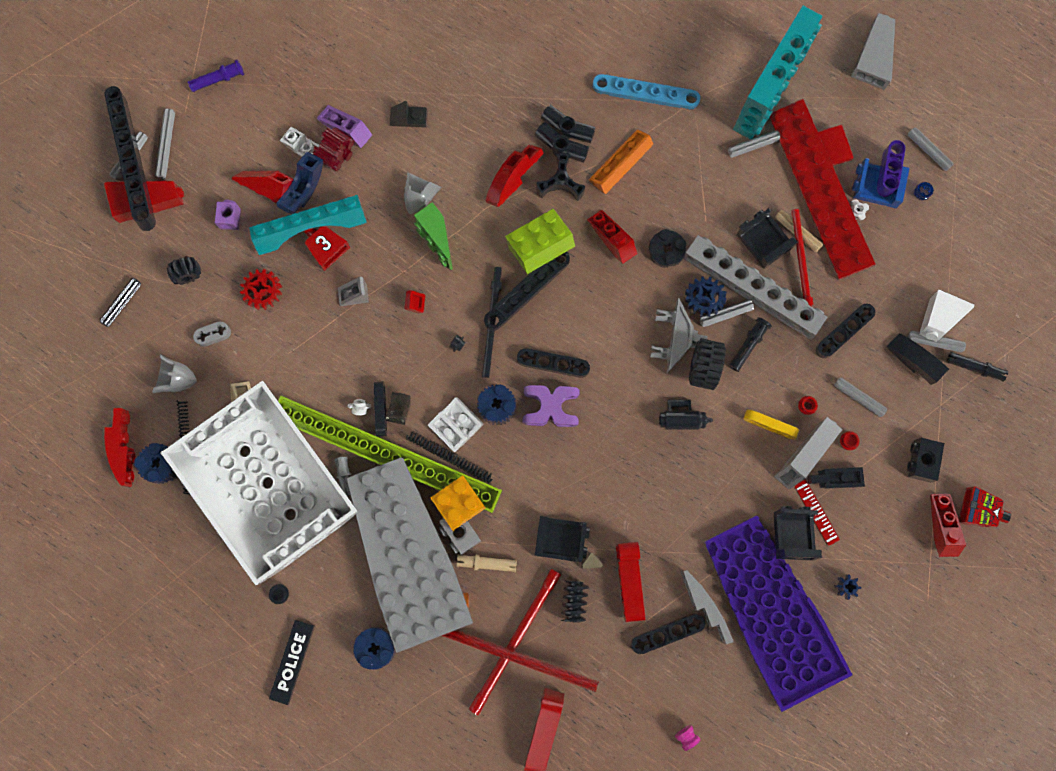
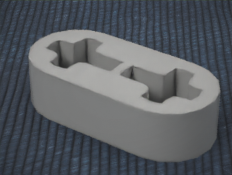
(210, 330)

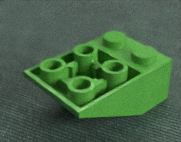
(432, 226)

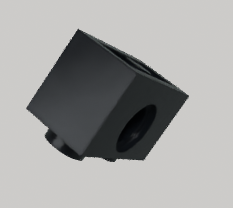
(933, 452)

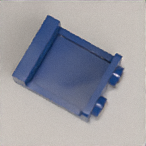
(866, 185)

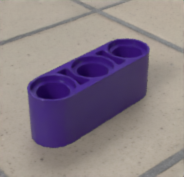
(894, 161)

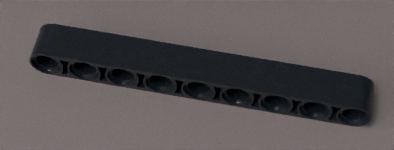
(130, 159)

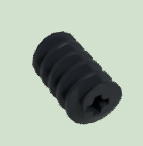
(574, 602)

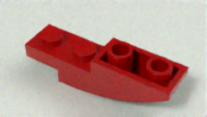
(508, 176)
(118, 454)

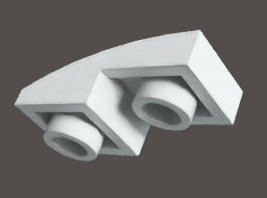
(298, 142)

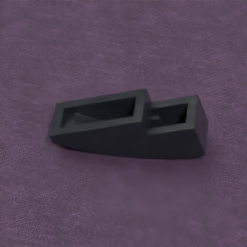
(917, 359)

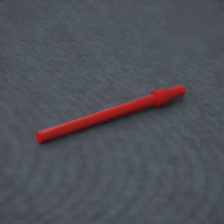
(801, 258)

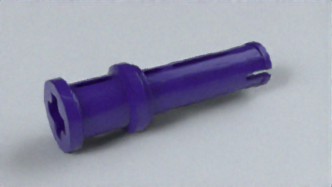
(223, 73)

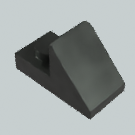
(407, 116)

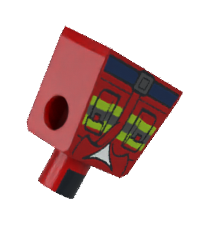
(982, 509)

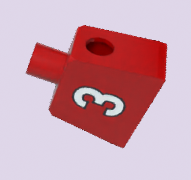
(325, 245)

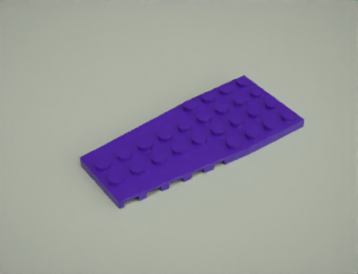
(775, 616)

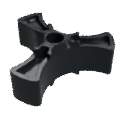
(561, 180)

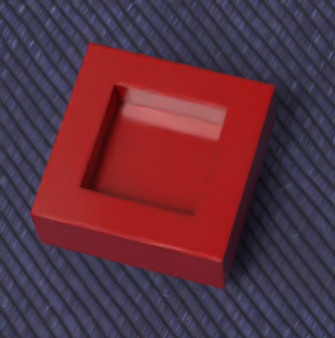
(414, 301)

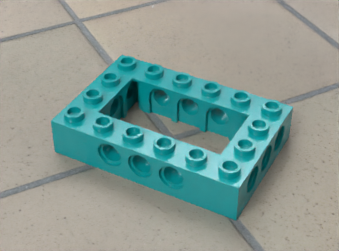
(779, 69)

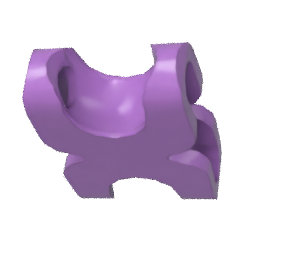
(551, 406)

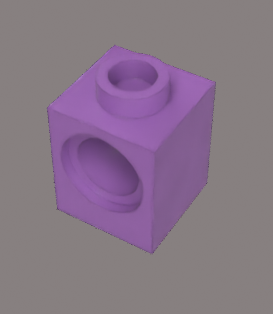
(230, 222)

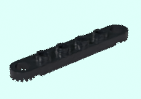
(524, 292)

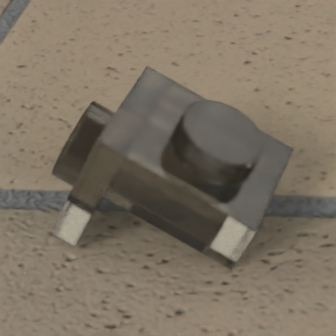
(398, 408)

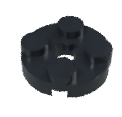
(670, 238)

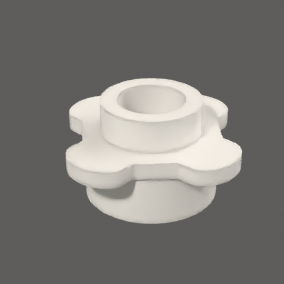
(863, 208)
(359, 407)

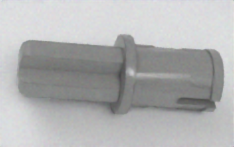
(343, 473)

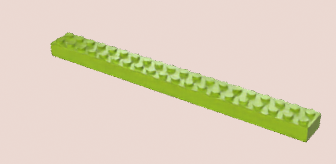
(382, 451)

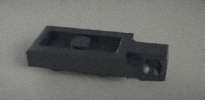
(838, 478)

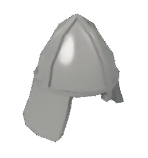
(418, 193)
(173, 376)

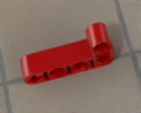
(630, 581)
(544, 730)

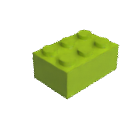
(540, 241)

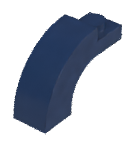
(303, 185)

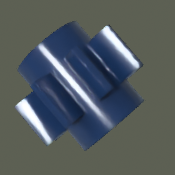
(847, 581)

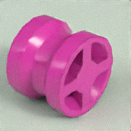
(687, 737)

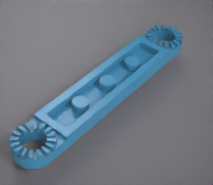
(646, 91)

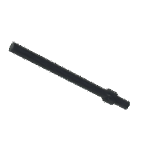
(495, 286)

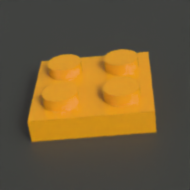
(457, 503)

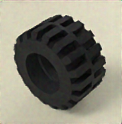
(707, 364)

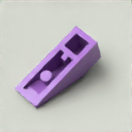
(346, 123)

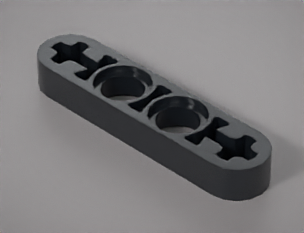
(845, 330)
(552, 366)
(668, 635)

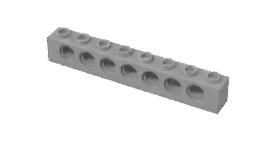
(759, 297)

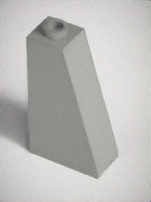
(876, 57)
(808, 453)

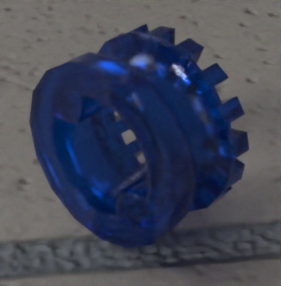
(926, 186)

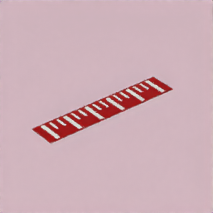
(821, 519)

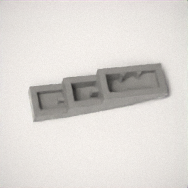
(701, 600)

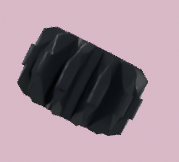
(183, 270)

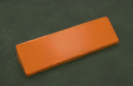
(621, 161)

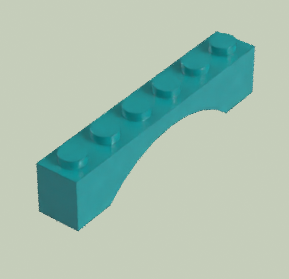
(272, 234)

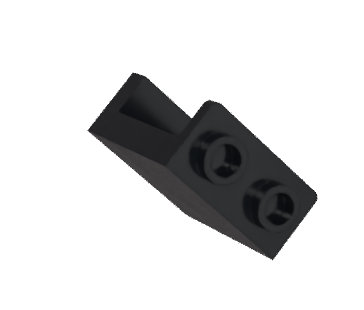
(765, 238)
(795, 534)
(561, 539)

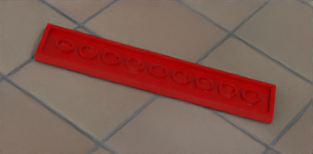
(821, 190)

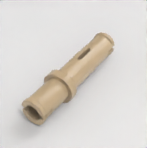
(486, 563)

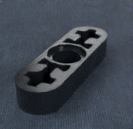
(380, 409)

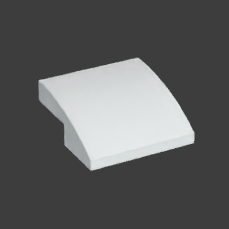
(456, 424)

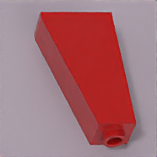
(162, 195)

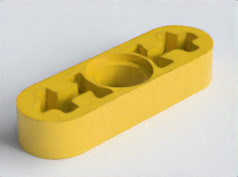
(771, 424)

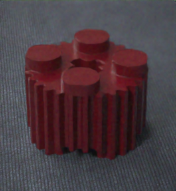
(334, 148)

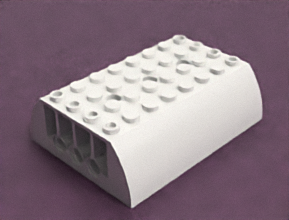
(233, 494)

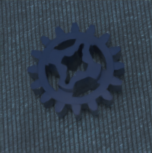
(707, 289)

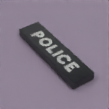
(291, 662)

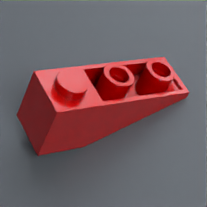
(266, 183)
(613, 236)
(946, 526)

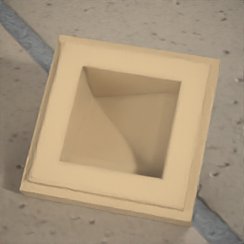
(239, 389)

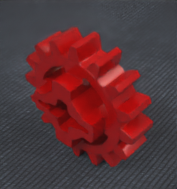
(256, 282)

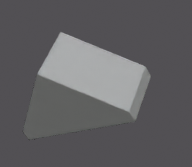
(353, 292)

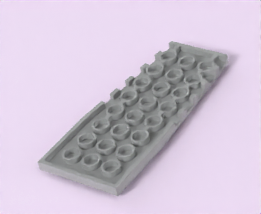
(406, 557)

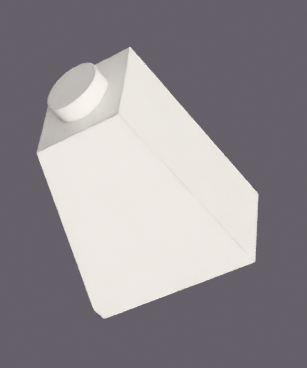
(942, 314)

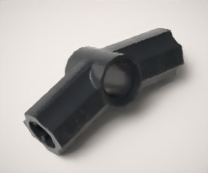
(558, 120)
(552, 138)

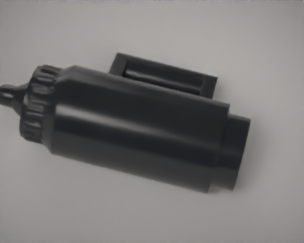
(682, 419)

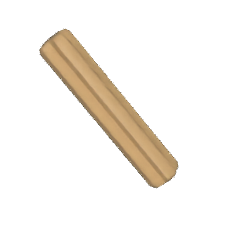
(808, 238)

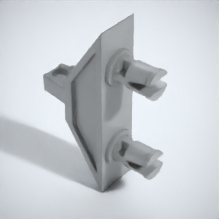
(682, 336)

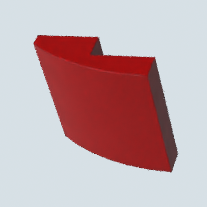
(836, 145)

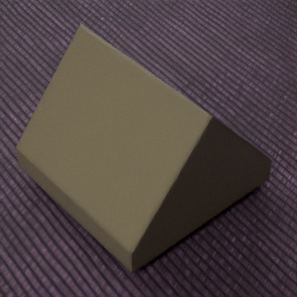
(592, 562)

